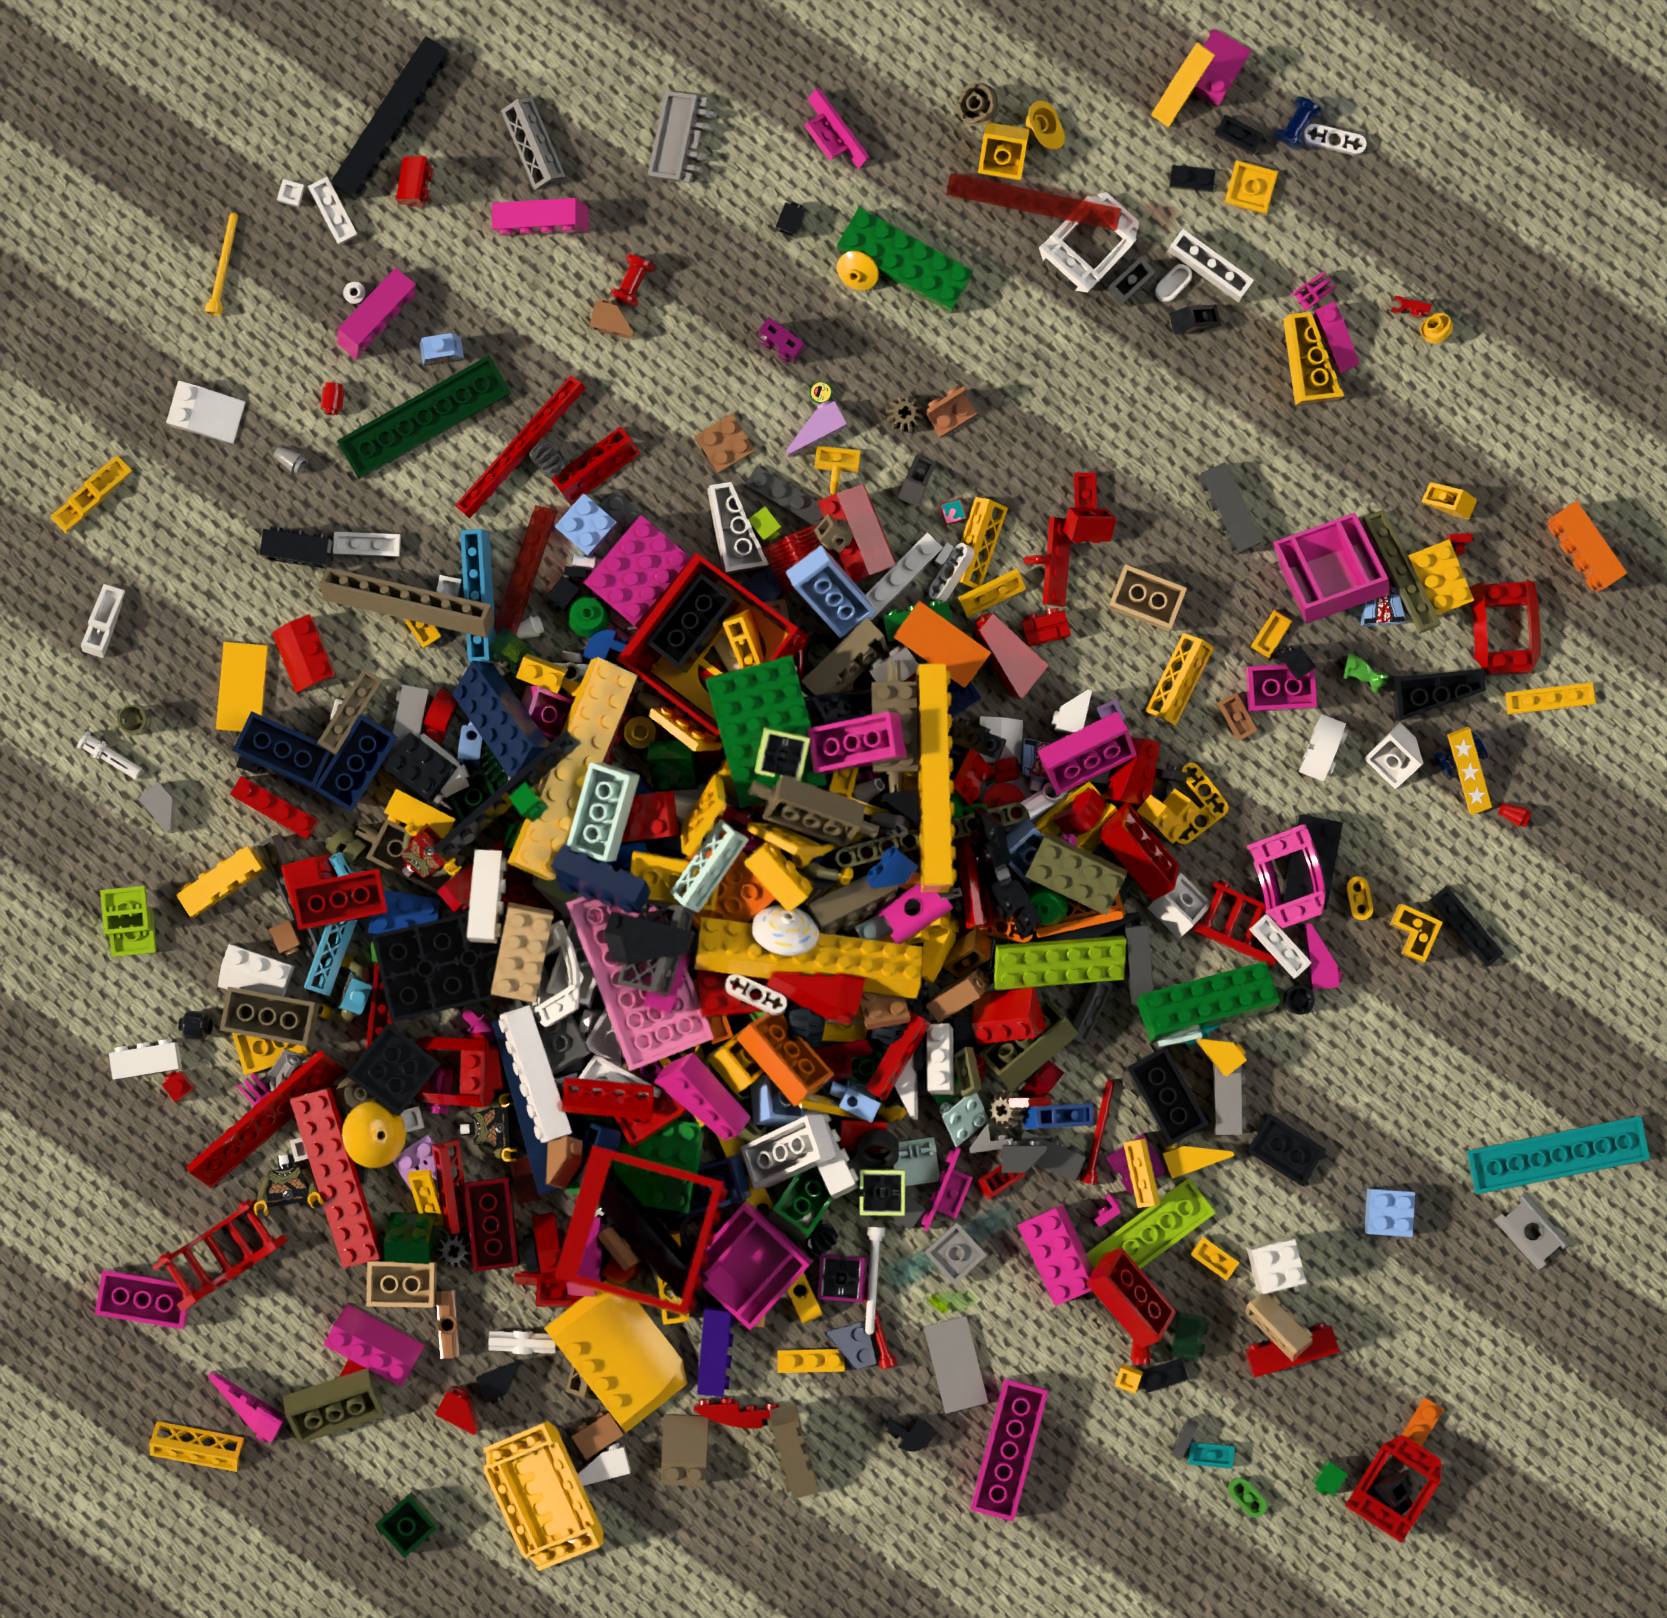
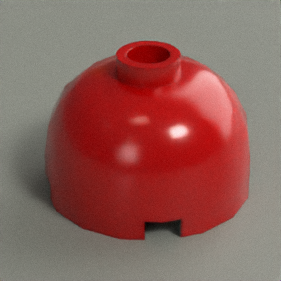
(618, 1276)

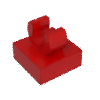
(1459, 541)

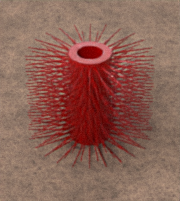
(796, 549)

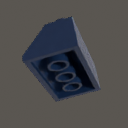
(356, 762)

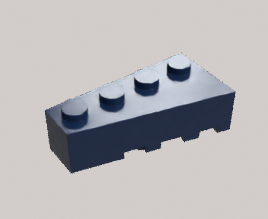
(599, 881)

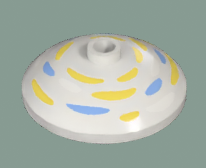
(785, 931)

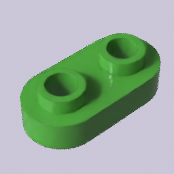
(1246, 1497)

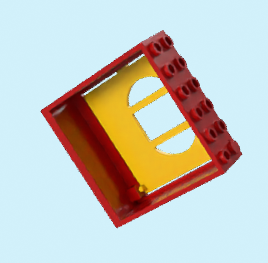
(643, 658)

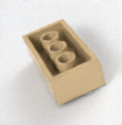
(522, 952)

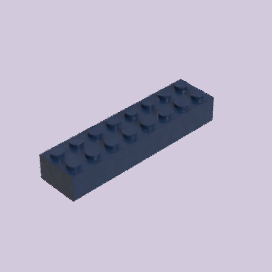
(535, 1149)

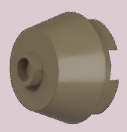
(977, 104)
(350, 1095)

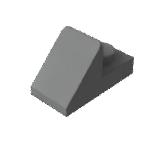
(983, 1141)

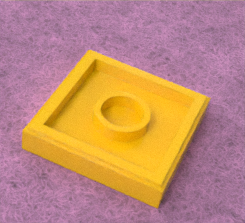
(1251, 187)

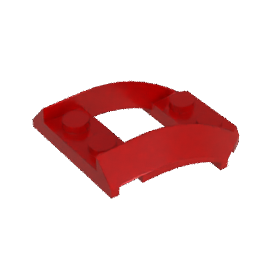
(1505, 596)
(471, 1071)
(1381, 1515)

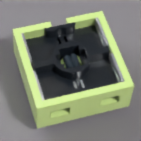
(773, 757)
(882, 1191)

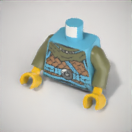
(353, 994)

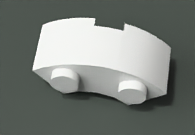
(1322, 748)

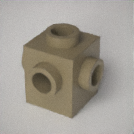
(834, 533)

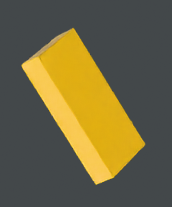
(1271, 634)

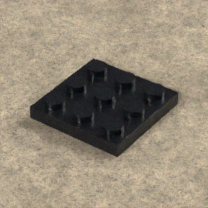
(393, 1069)

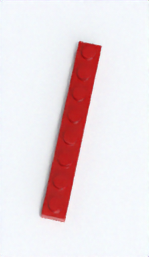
(520, 446)

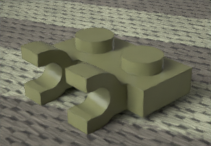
(967, 1073)

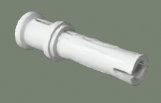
(101, 750)

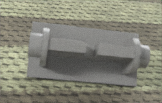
(283, 1068)

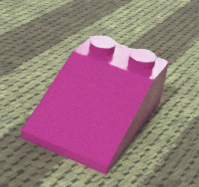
(1223, 68)

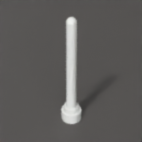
(875, 1236)

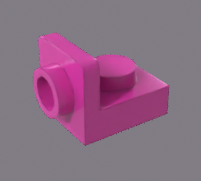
(1105, 1214)

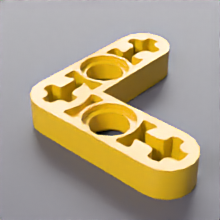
(1206, 810)

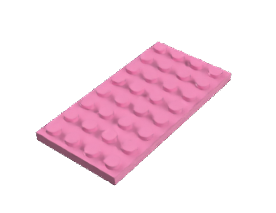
(641, 1031)

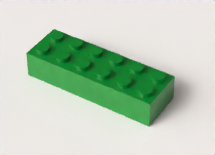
(906, 260)
(1208, 1002)

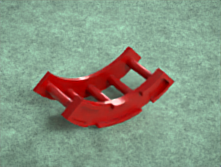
(229, 1270)

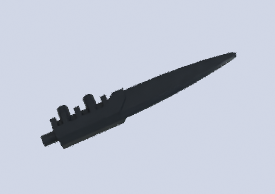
(1087, 932)

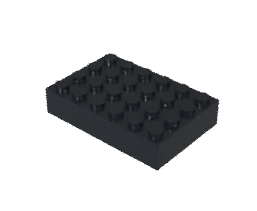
(435, 967)

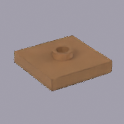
(620, 1248)

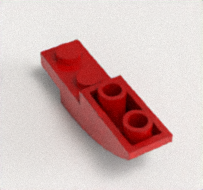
(728, 1412)

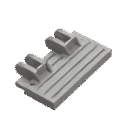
(676, 136)

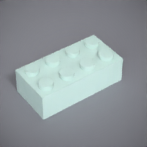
(602, 811)

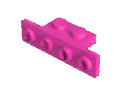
(832, 133)
(951, 1191)

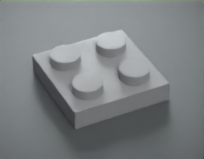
(955, 1253)

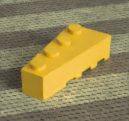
(1308, 361)
(221, 881)

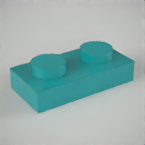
(1211, 1455)

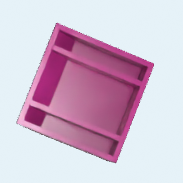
(1331, 568)
(637, 571)
(751, 1265)

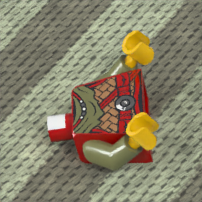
(419, 853)

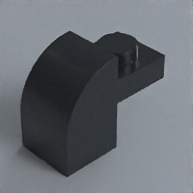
(913, 1439)
(1395, 1492)

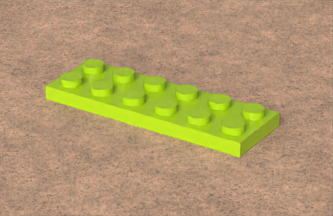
(1059, 962)
(1157, 1226)

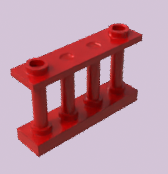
(1225, 936)

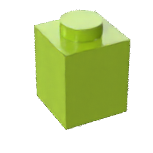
(765, 525)

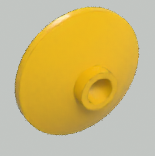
(862, 266)

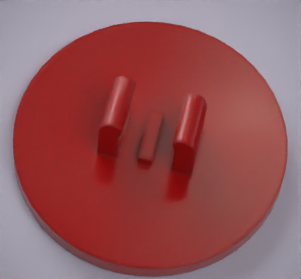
(1001, 795)

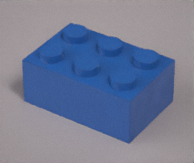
(405, 911)

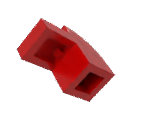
(439, 716)
(1083, 815)

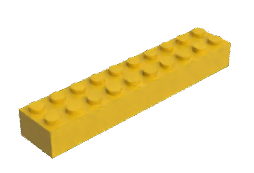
(593, 723)
(933, 779)
(885, 965)

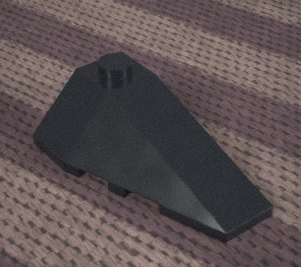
(638, 939)

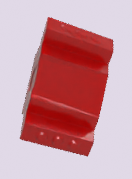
(494, 1070)

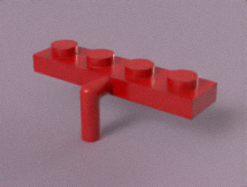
(1056, 564)

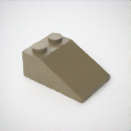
(684, 1450)

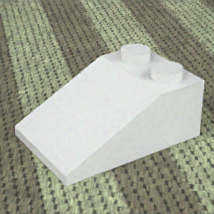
(205, 412)

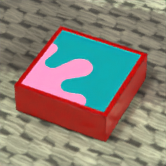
(953, 511)

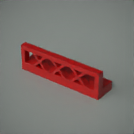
(597, 468)
(970, 887)
(897, 1057)
(608, 1101)
(446, 1185)

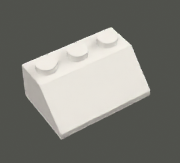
(254, 972)

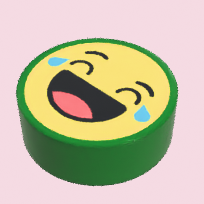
(820, 392)

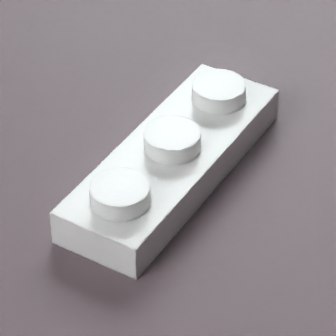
(332, 210)
(366, 544)
(1280, 946)

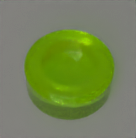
(939, 1303)

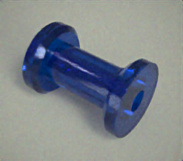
(1305, 111)
(1447, 761)

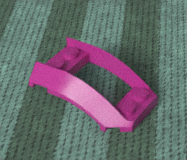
(1275, 847)

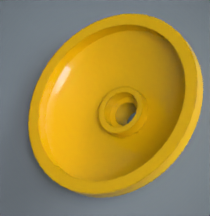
(361, 1131)

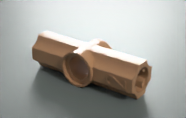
(447, 1338)

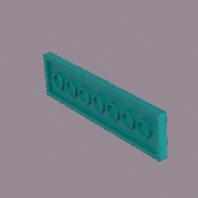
(1558, 1154)

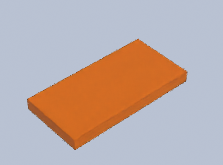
(942, 643)

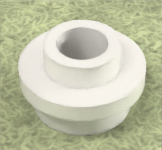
(354, 299)

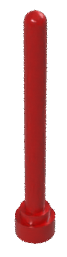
(1089, 1174)
(886, 1359)

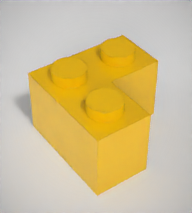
(1171, 816)
(1421, 931)

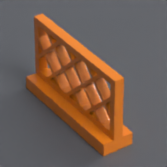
(1081, 919)

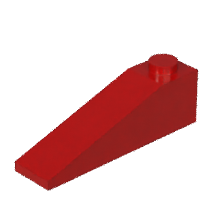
(828, 996)

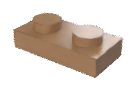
(1237, 716)

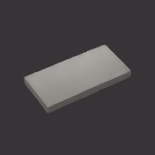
(955, 1364)

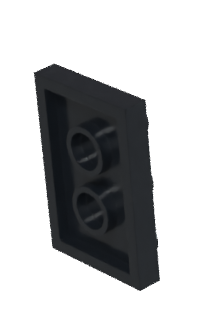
(420, 767)
(1286, 1150)

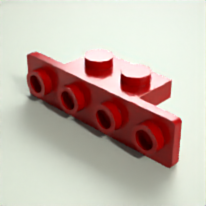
(548, 1292)

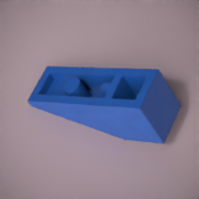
(1058, 1116)

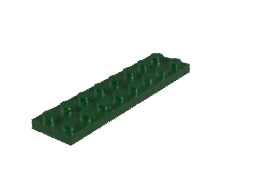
(424, 417)

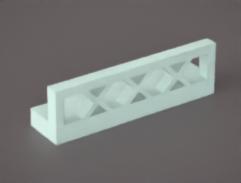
(711, 869)

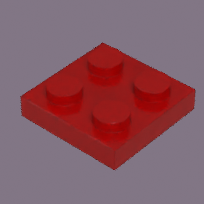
(970, 777)

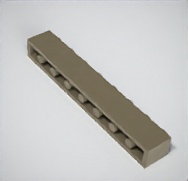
(407, 602)

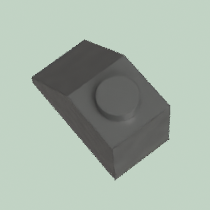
(917, 480)

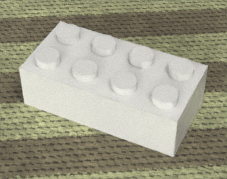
(788, 1151)

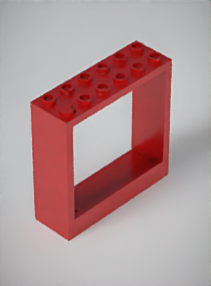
(583, 1218)

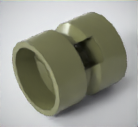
(134, 720)
(354, 848)

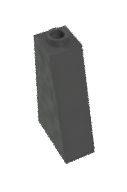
(1138, 958)

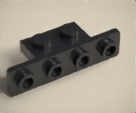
(839, 706)
(976, 738)

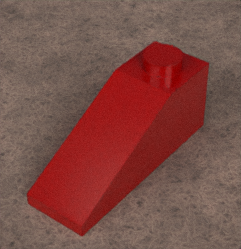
(547, 1244)

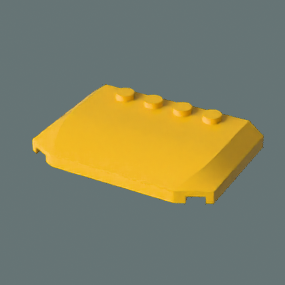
(619, 1355)
(542, 1496)

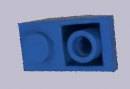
(892, 870)

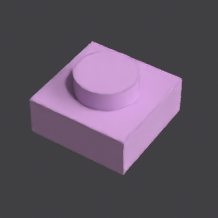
(1109, 708)

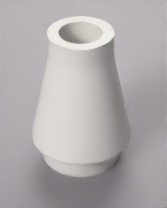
(530, 628)

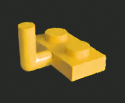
(836, 460)

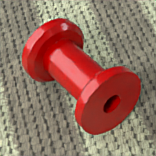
(632, 280)

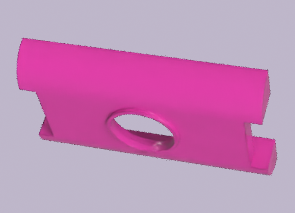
(906, 926)

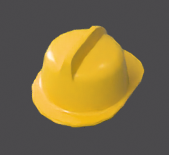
(1045, 125)

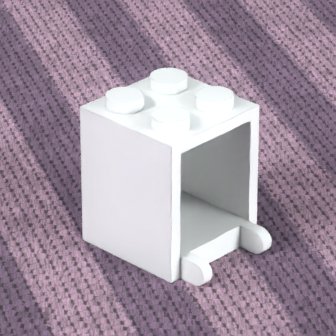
(1276, 1265)

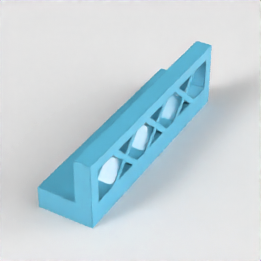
(334, 961)

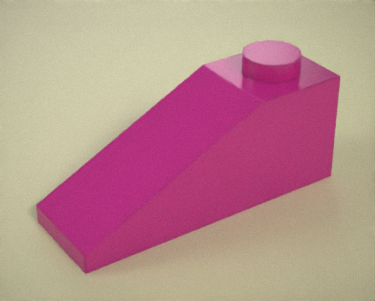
(1336, 336)
(1323, 969)

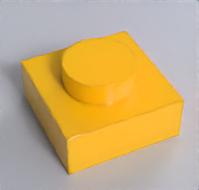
(1129, 1378)

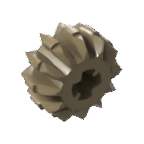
(910, 419)
(1002, 1112)

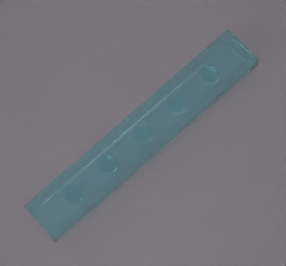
(977, 1229)

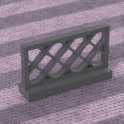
(666, 968)

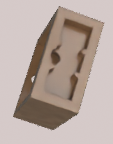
(959, 994)

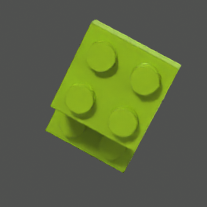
(128, 921)

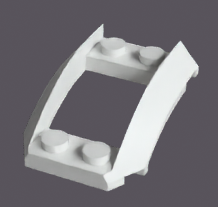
(1072, 264)
(554, 1009)

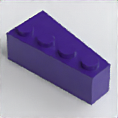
(714, 1349)

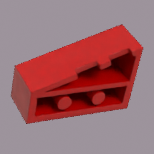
(1135, 778)

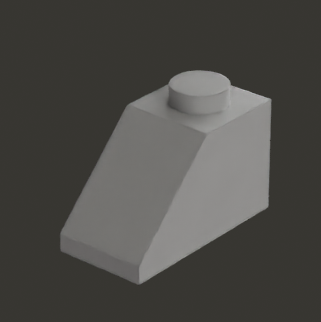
(161, 804)

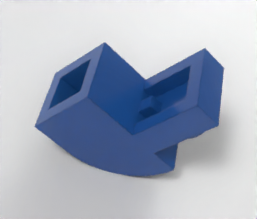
(602, 644)

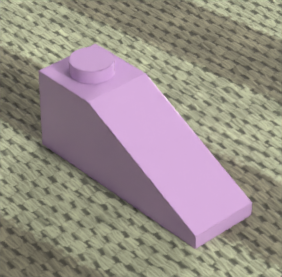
(822, 424)

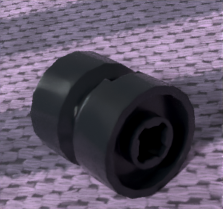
(1298, 1000)

